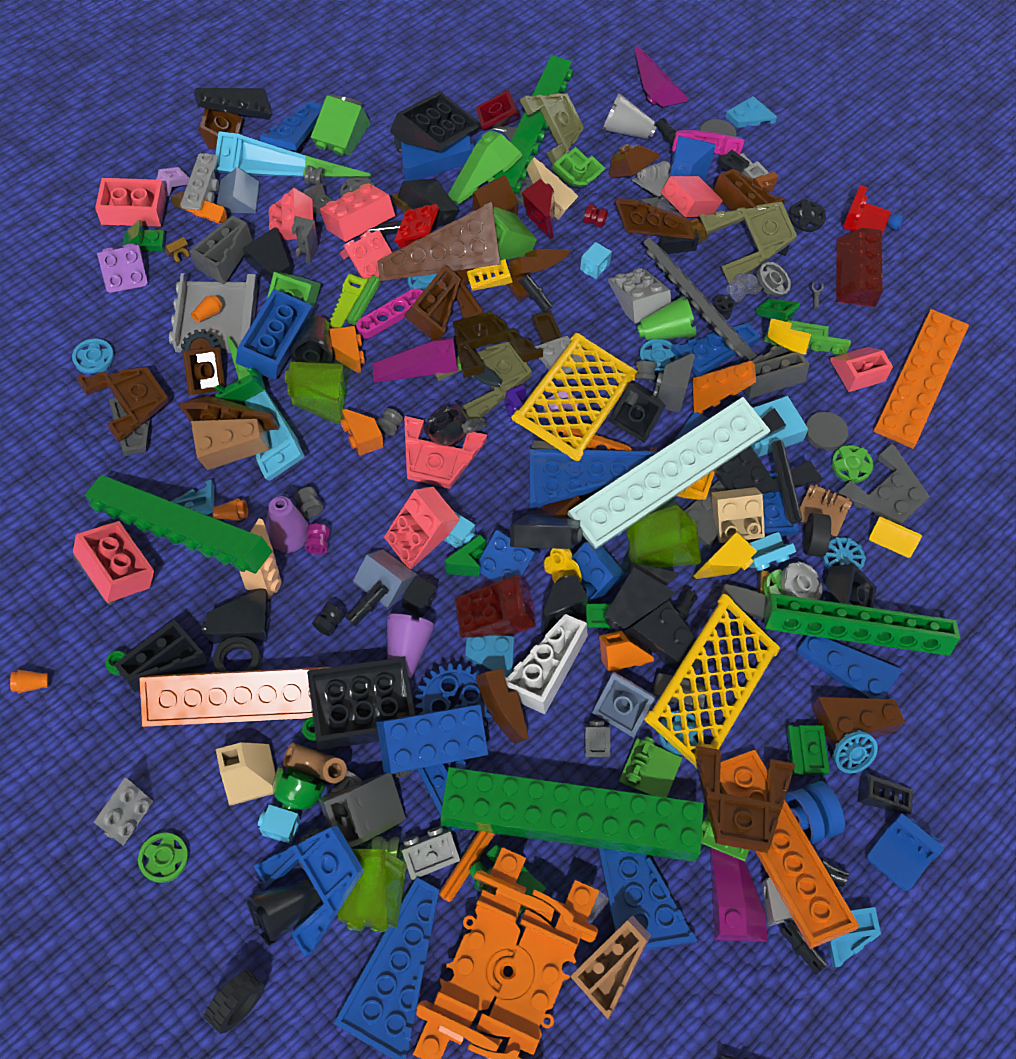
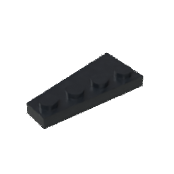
(235, 100)

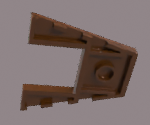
(467, 303)
(737, 819)

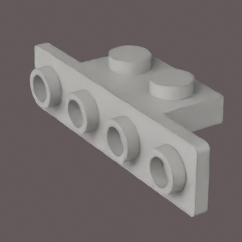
(201, 183)

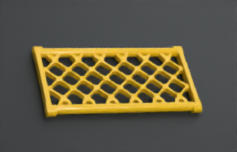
(597, 417)
(697, 652)

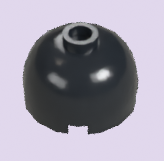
(446, 425)

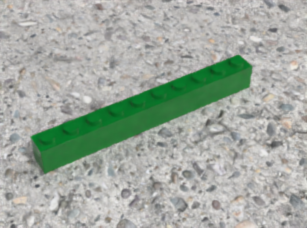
(532, 126)
(179, 524)

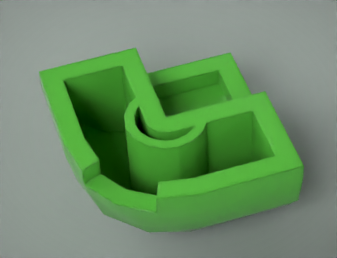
(577, 169)

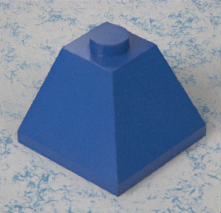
(691, 157)

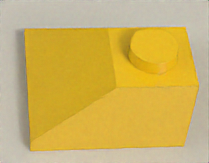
(728, 559)

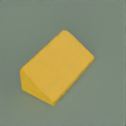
(894, 537)

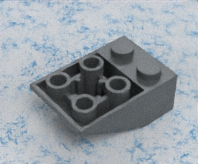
(364, 809)

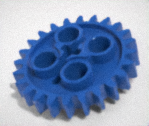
(434, 694)

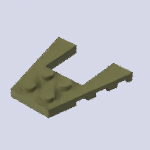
(768, 227)
(507, 366)

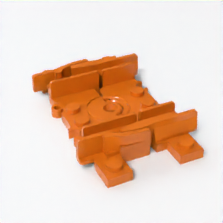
(490, 948)

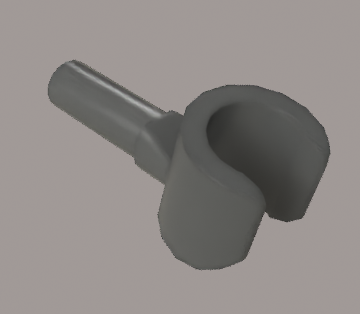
(816, 294)

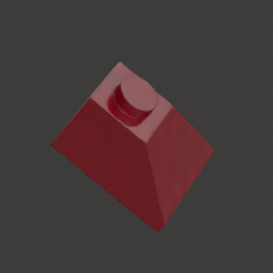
(498, 111)
(540, 206)

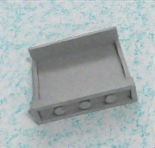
(234, 319)

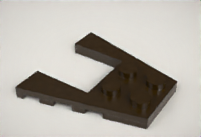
(485, 330)

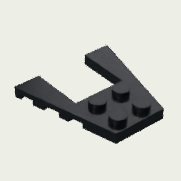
(748, 471)

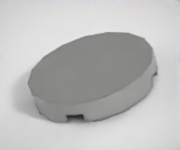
(801, 581)

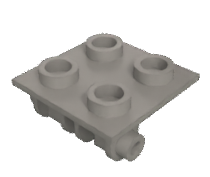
(653, 177)
(553, 350)
(123, 811)

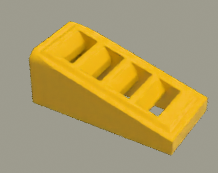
(498, 280)

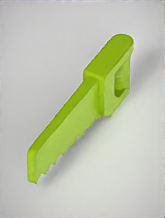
(347, 300)

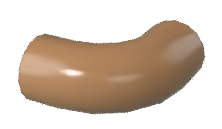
(314, 763)

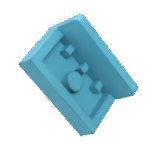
(769, 550)

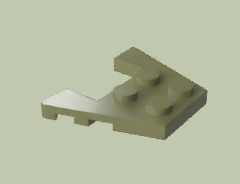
(561, 119)

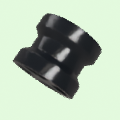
(724, 305)

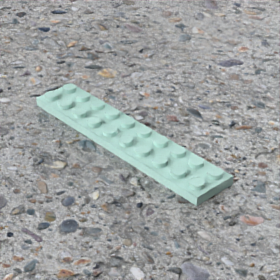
(668, 472)

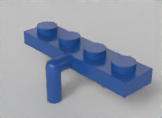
(435, 780)

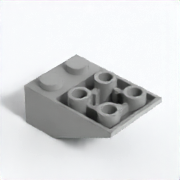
(639, 293)

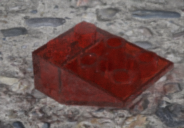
(496, 609)

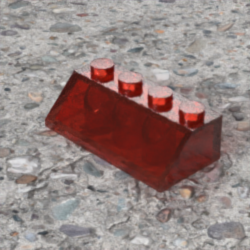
(859, 267)

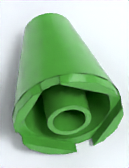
(669, 322)

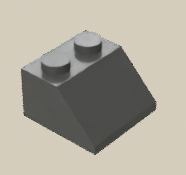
(673, 383)

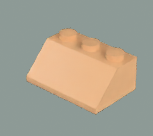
(268, 574)

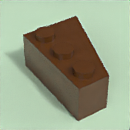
(740, 192)
(434, 304)
(852, 714)

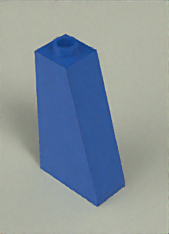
(424, 162)

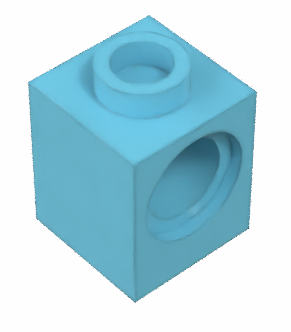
(595, 260)
(462, 533)
(279, 824)

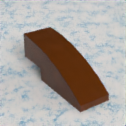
(536, 261)
(503, 706)

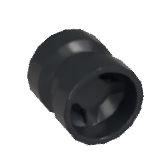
(328, 619)

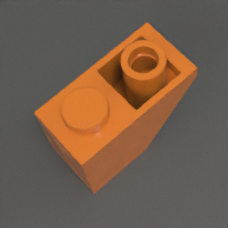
(345, 347)
(363, 432)
(622, 651)

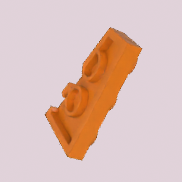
(717, 385)

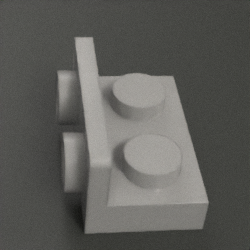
(429, 852)

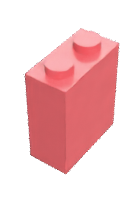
(691, 196)

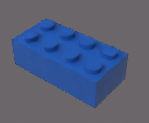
(273, 334)
(431, 738)

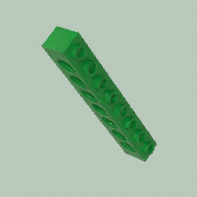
(861, 624)

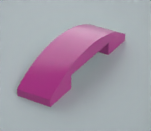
(723, 142)

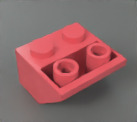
(283, 212)
(862, 367)

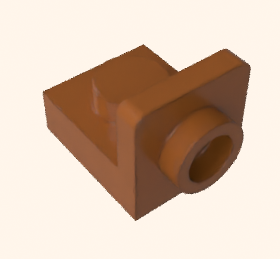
(768, 180)

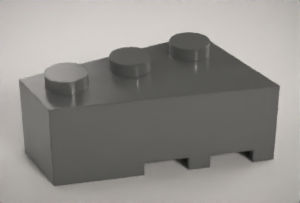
(222, 249)
(777, 371)

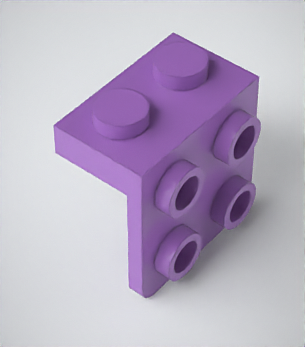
(122, 268)

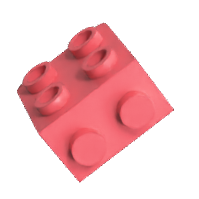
(366, 253)

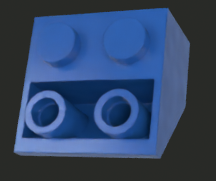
(598, 571)

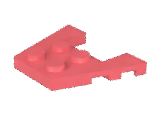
(434, 462)

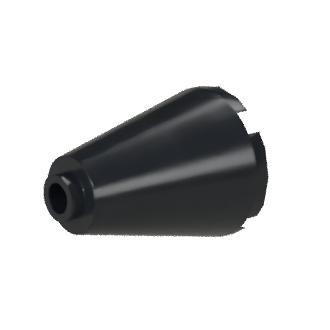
(313, 343)
(282, 908)

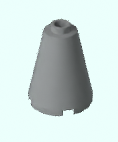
(629, 119)

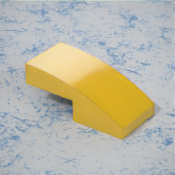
(791, 339)

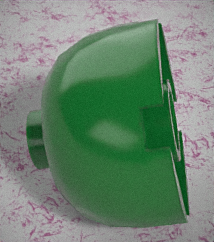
(296, 789)

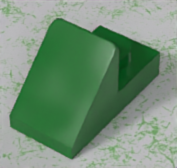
(146, 239)
(778, 309)
(464, 559)

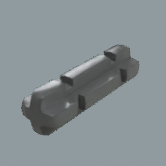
(474, 425)

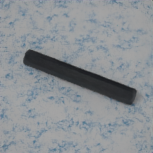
(786, 482)

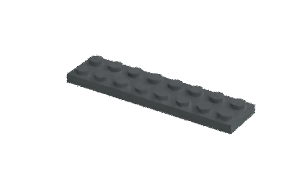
(699, 301)

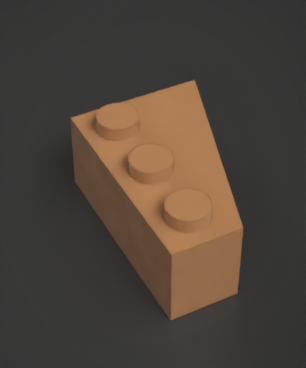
(228, 440)
(612, 965)

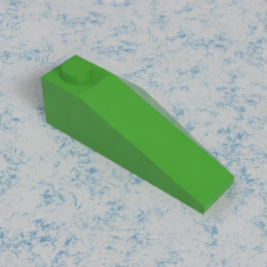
(487, 158)

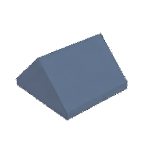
(238, 192)
(388, 572)
(624, 704)

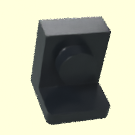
(732, 161)

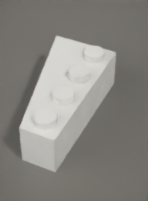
(547, 664)

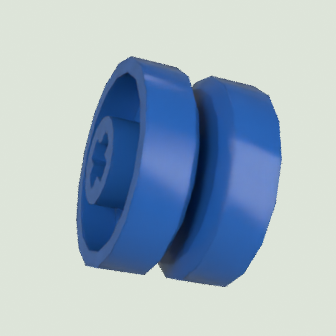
(817, 811)

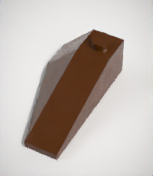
(651, 220)
(214, 408)

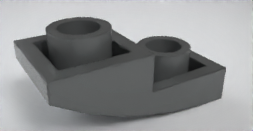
(748, 601)
(663, 680)

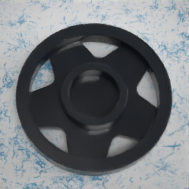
(807, 214)

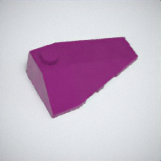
(426, 359)
(735, 901)

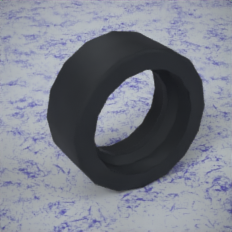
(817, 535)
(236, 643)

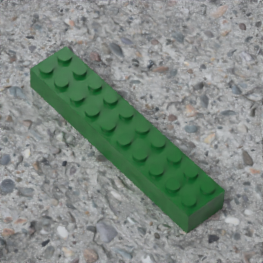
(572, 814)

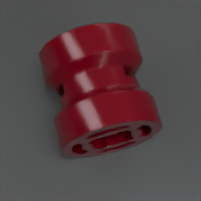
(595, 216)

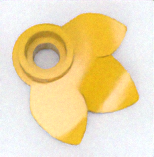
(561, 564)

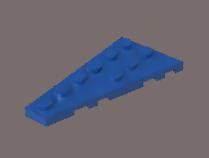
(559, 477)
(639, 891)
(388, 991)

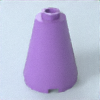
(285, 525)
(407, 639)

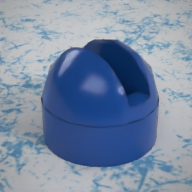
(895, 221)

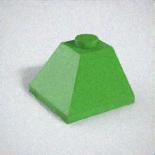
(296, 287)

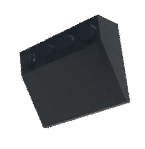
(433, 123)
(355, 697)

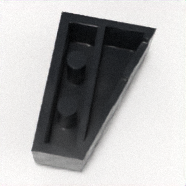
(665, 635)
(162, 654)

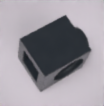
(419, 596)

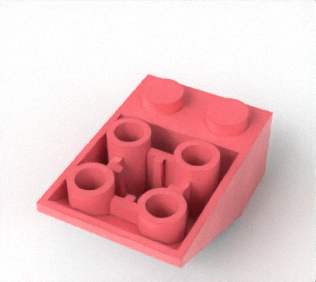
(420, 526)

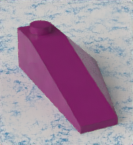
(657, 83)

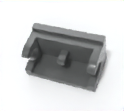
(306, 238)

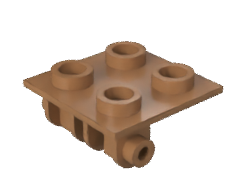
(824, 502)

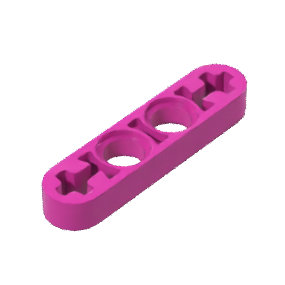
(387, 310)

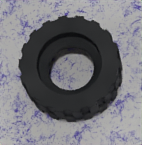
(234, 1001)

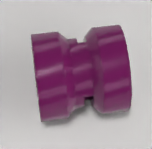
(317, 538)

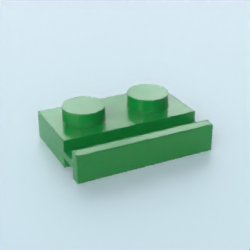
(808, 750)

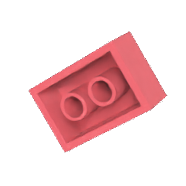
(131, 200)
(357, 212)
(113, 561)

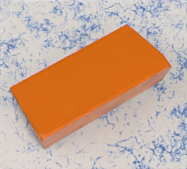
(210, 212)

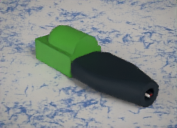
(488, 377)

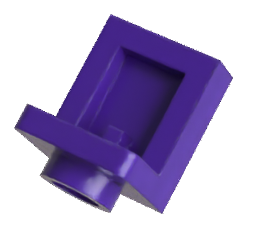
(513, 399)

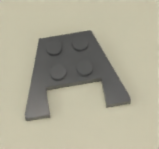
(895, 497)

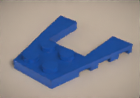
(332, 872)

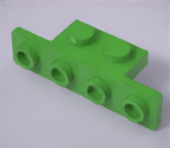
(819, 338)

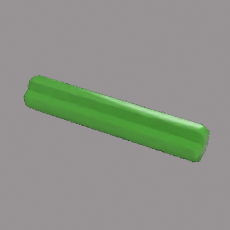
(363, 300)

